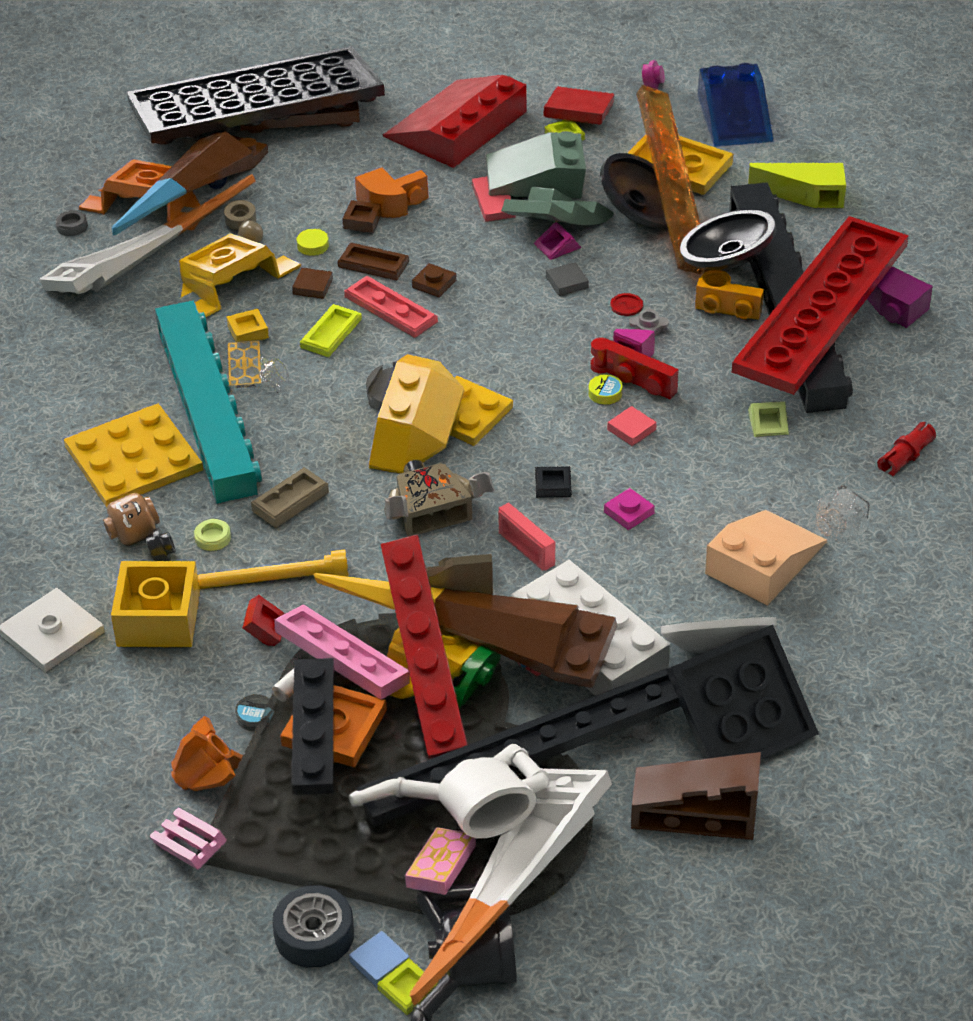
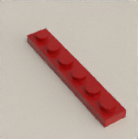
(423, 646)

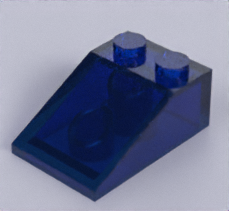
(734, 104)

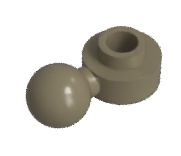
(241, 216)

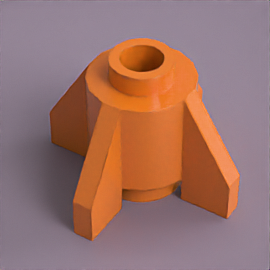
(204, 759)

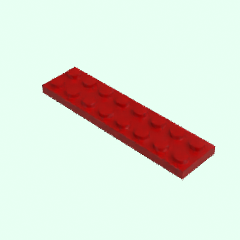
(819, 305)

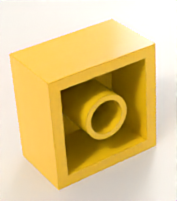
(155, 604)

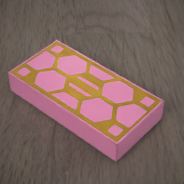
(440, 861)

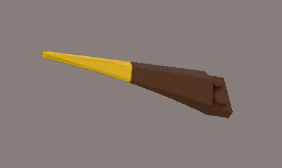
(536, 633)

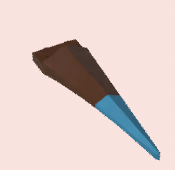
(203, 163)

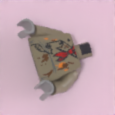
(434, 497)

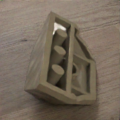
(463, 573)

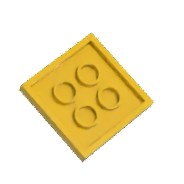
(133, 454)

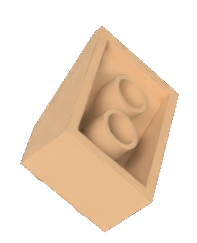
(760, 554)

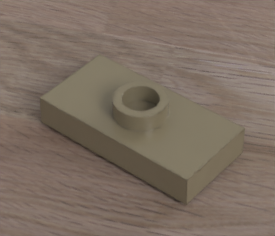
(290, 497)

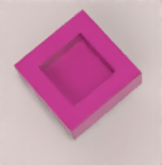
(629, 508)

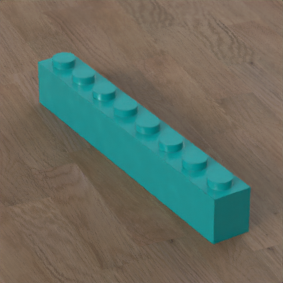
(207, 402)

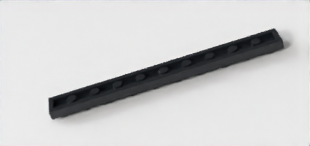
(539, 737)

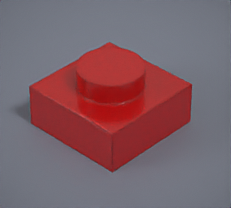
(261, 620)

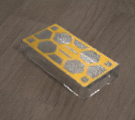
(244, 366)

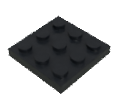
(743, 698)

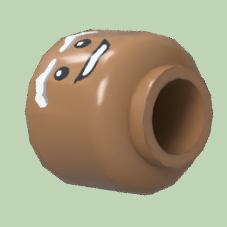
(131, 519)

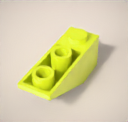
(803, 183)

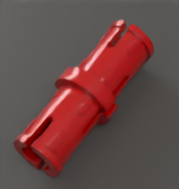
(907, 448)

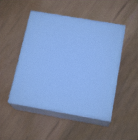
(378, 957)

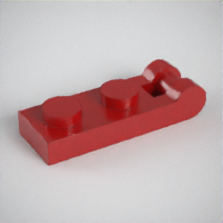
(634, 367)

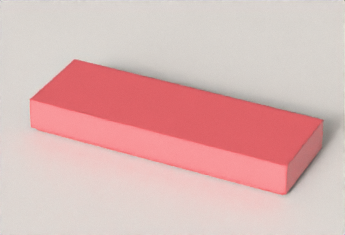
(391, 306)

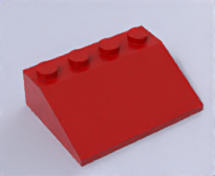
(462, 118)

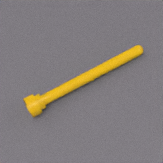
(331, 564)

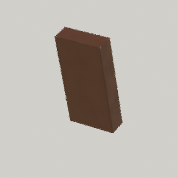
(373, 261)

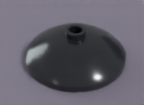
(633, 189)
(728, 240)

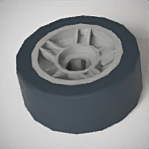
(308, 909)

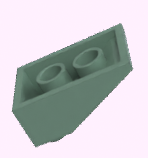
(540, 162)

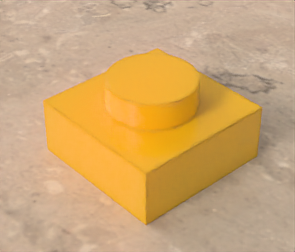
(247, 326)

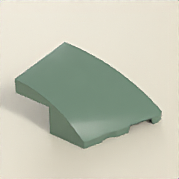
(555, 206)

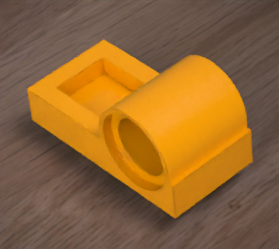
(719, 295)

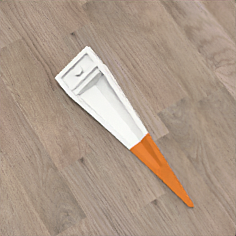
(107, 265)
(517, 861)

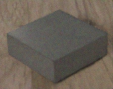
(567, 279)

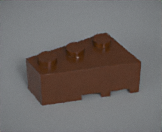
(698, 797)

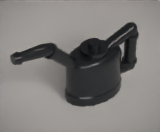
(485, 962)

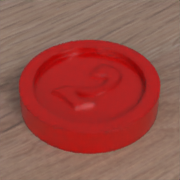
(626, 304)

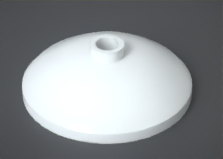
(708, 635)

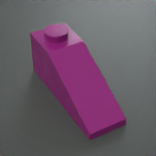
(901, 297)

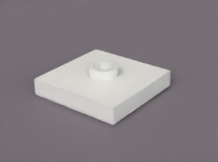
(51, 629)

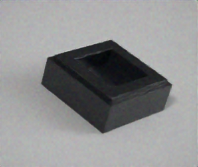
(553, 482)

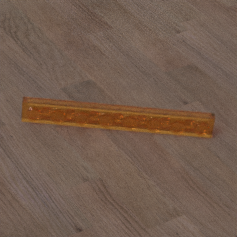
(669, 169)

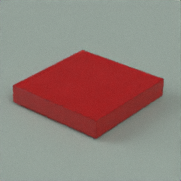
(578, 105)

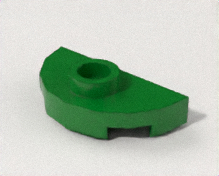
(479, 671)

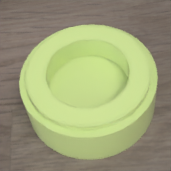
(212, 534)

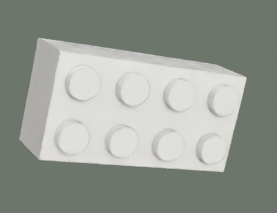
(635, 645)

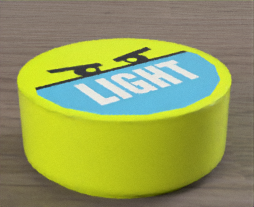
(605, 389)

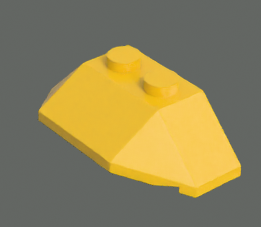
(415, 414)

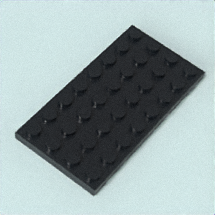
(254, 95)

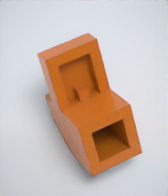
(392, 194)

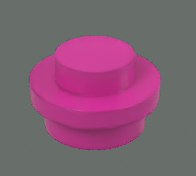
(652, 74)

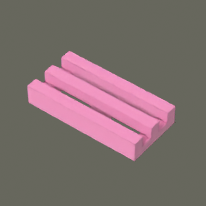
(177, 829)

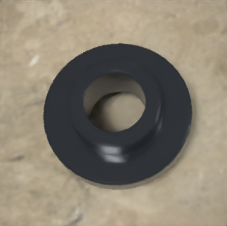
(160, 545)

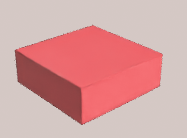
(631, 426)

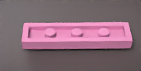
(351, 656)

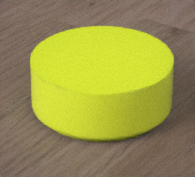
(312, 242)

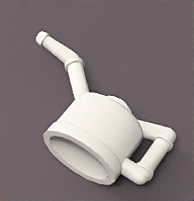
(478, 792)

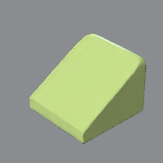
(768, 419)

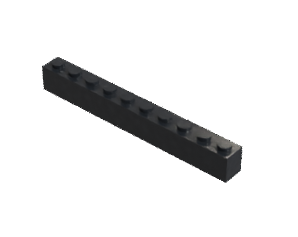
(776, 273)

